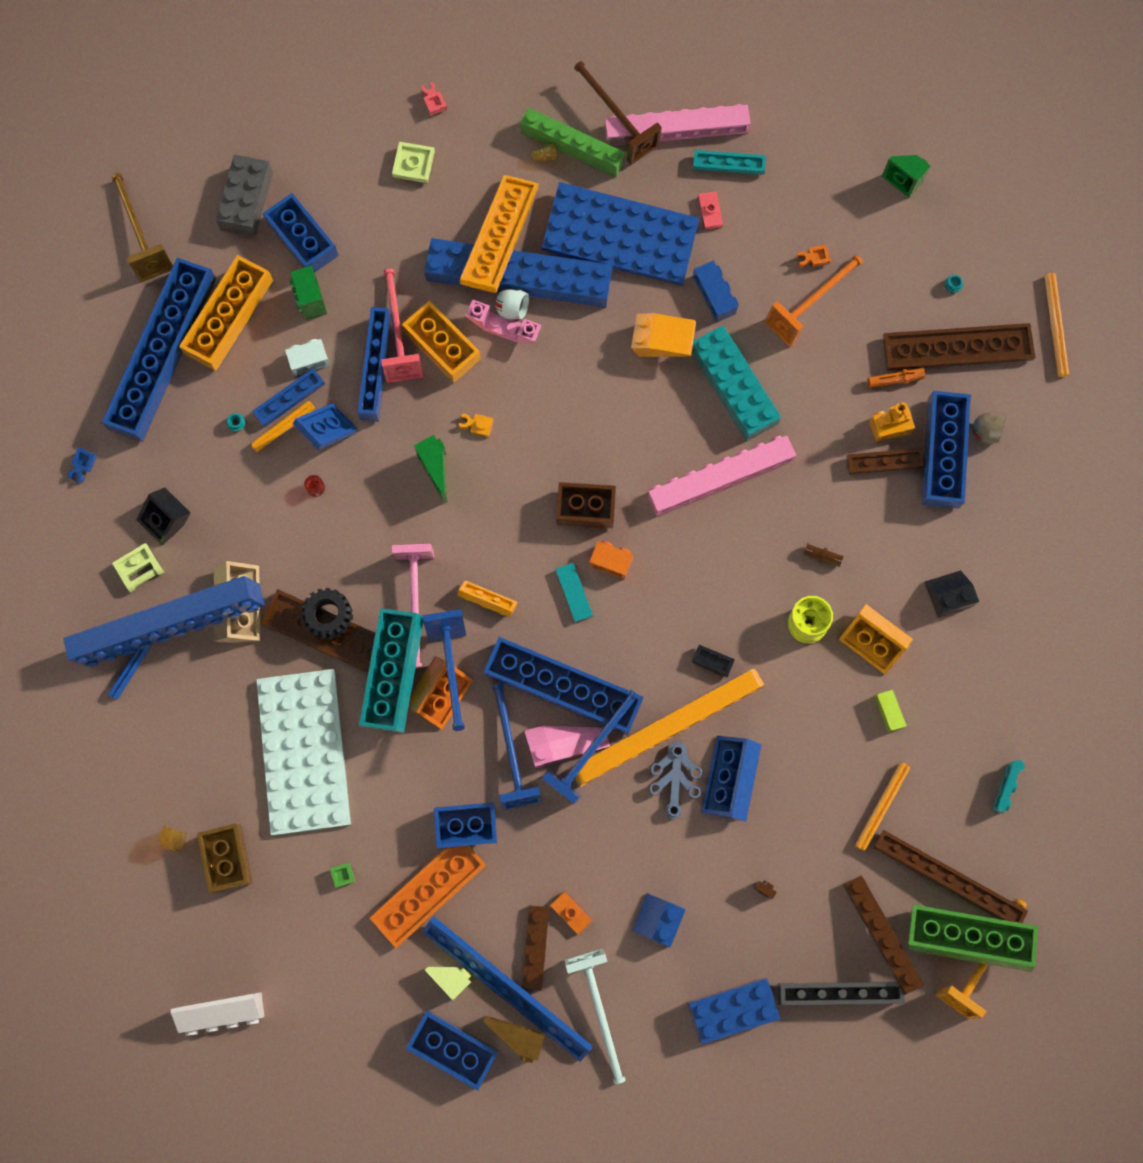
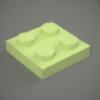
(413, 162)

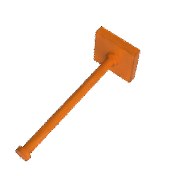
(786, 324)

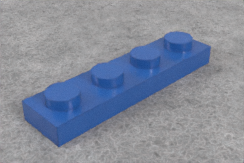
(288, 397)

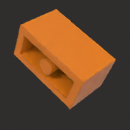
(611, 559)

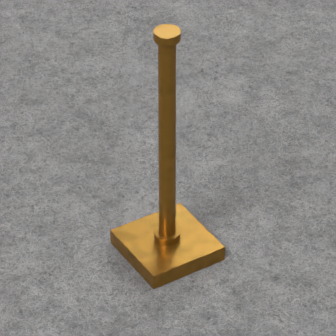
(152, 260)

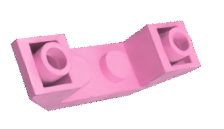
(509, 329)

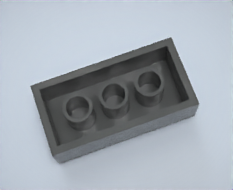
(244, 195)

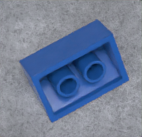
(465, 825)

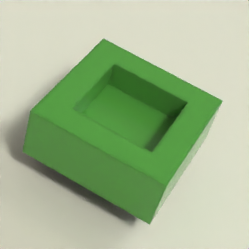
(342, 875)

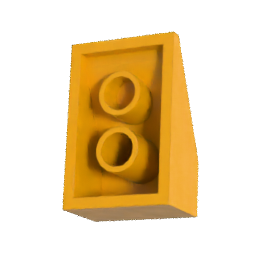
(662, 336)

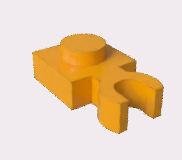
(479, 425)

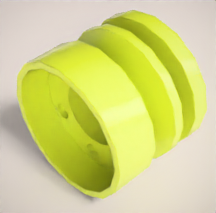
(814, 610)

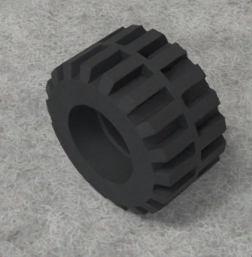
(319, 600)

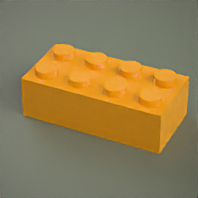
(441, 341)

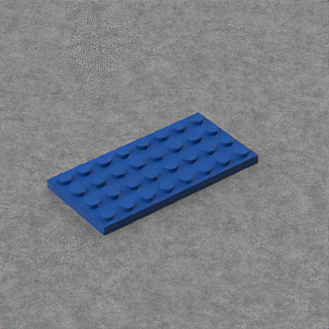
(620, 233)

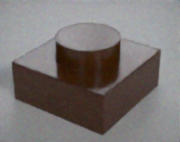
(765, 888)

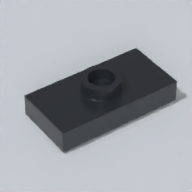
(713, 661)

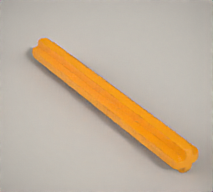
(882, 806)

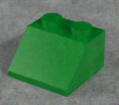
(906, 173)

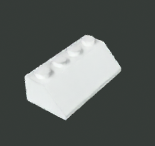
(218, 1013)

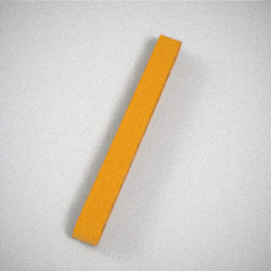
(669, 726)

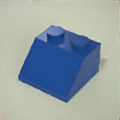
(658, 920)

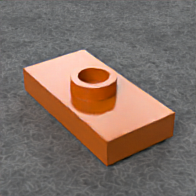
(571, 913)

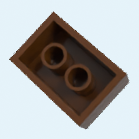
(585, 505)

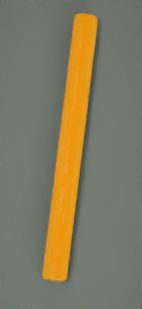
(1056, 325)

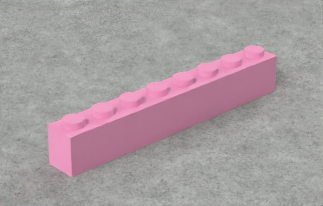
(683, 124)
(721, 475)

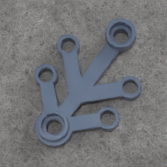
(676, 777)

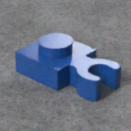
(83, 461)

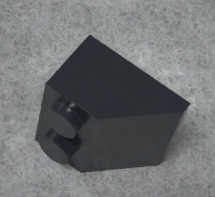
(162, 515)
(951, 593)

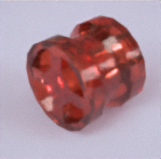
(316, 489)

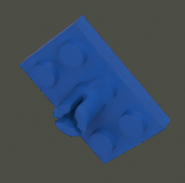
(325, 426)

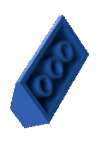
(731, 778)

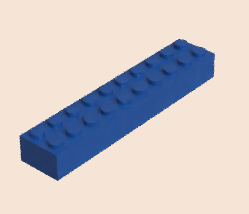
(531, 272)
(158, 350)
(164, 621)

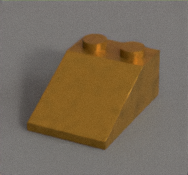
(522, 1040)

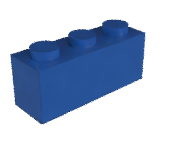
(715, 291)

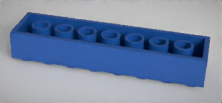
(559, 684)

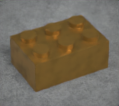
(224, 858)

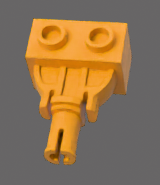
(893, 423)

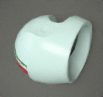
(509, 302)

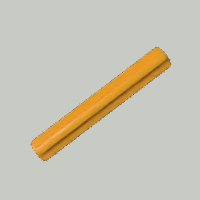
(281, 426)

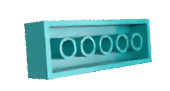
(735, 383)
(391, 670)

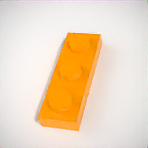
(487, 598)

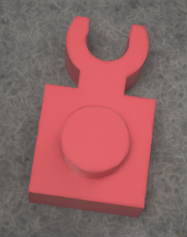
(433, 101)

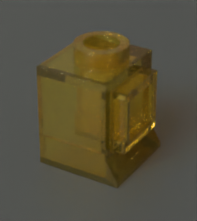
(172, 839)

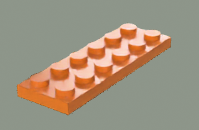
(427, 893)

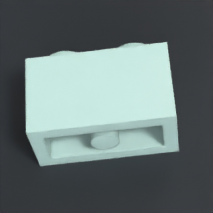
(307, 356)

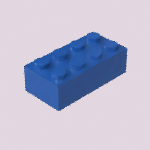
(300, 233)
(733, 1010)
(452, 1049)

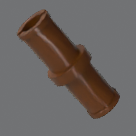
(823, 555)

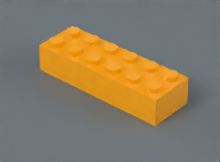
(226, 313)

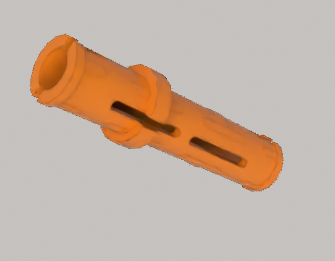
(895, 378)

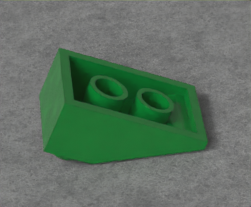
(432, 458)

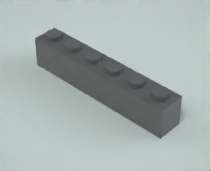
(840, 993)

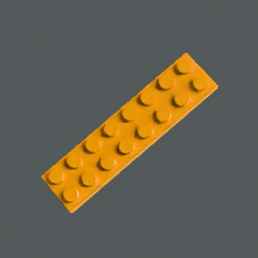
(499, 234)

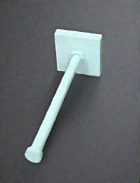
(585, 963)

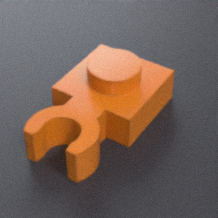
(816, 256)

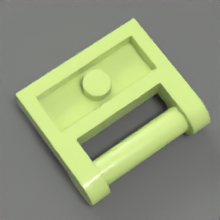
(134, 562)

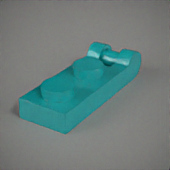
(1008, 786)

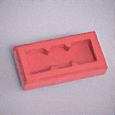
(710, 210)

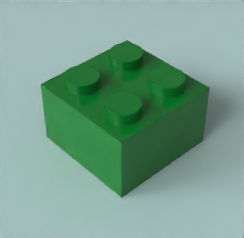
(307, 293)

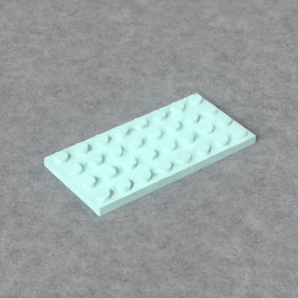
(303, 752)

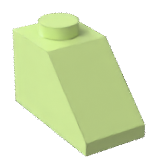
(450, 979)

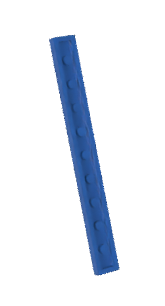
(507, 989)

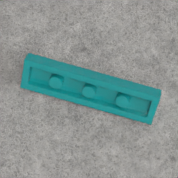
(729, 162)

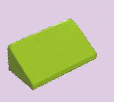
(890, 711)

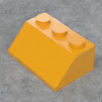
(875, 639)

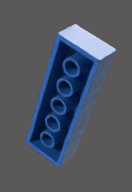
(946, 449)

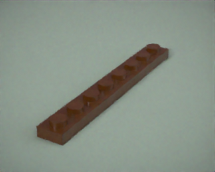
(949, 878)

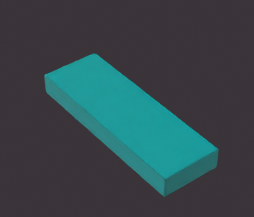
(574, 592)

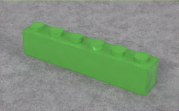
(572, 142)

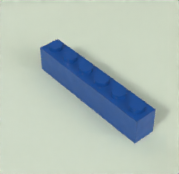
(373, 372)

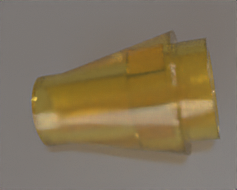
(545, 153)

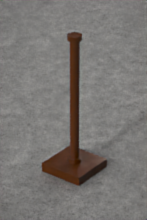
(641, 143)

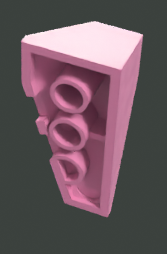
(560, 743)

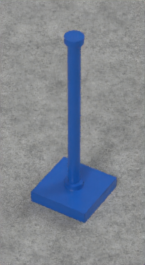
(443, 627)
(564, 784)
(520, 796)

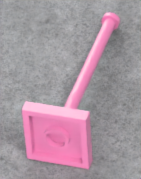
(413, 553)

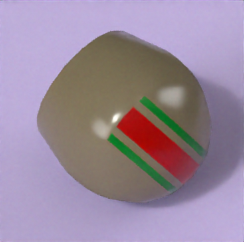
(988, 428)

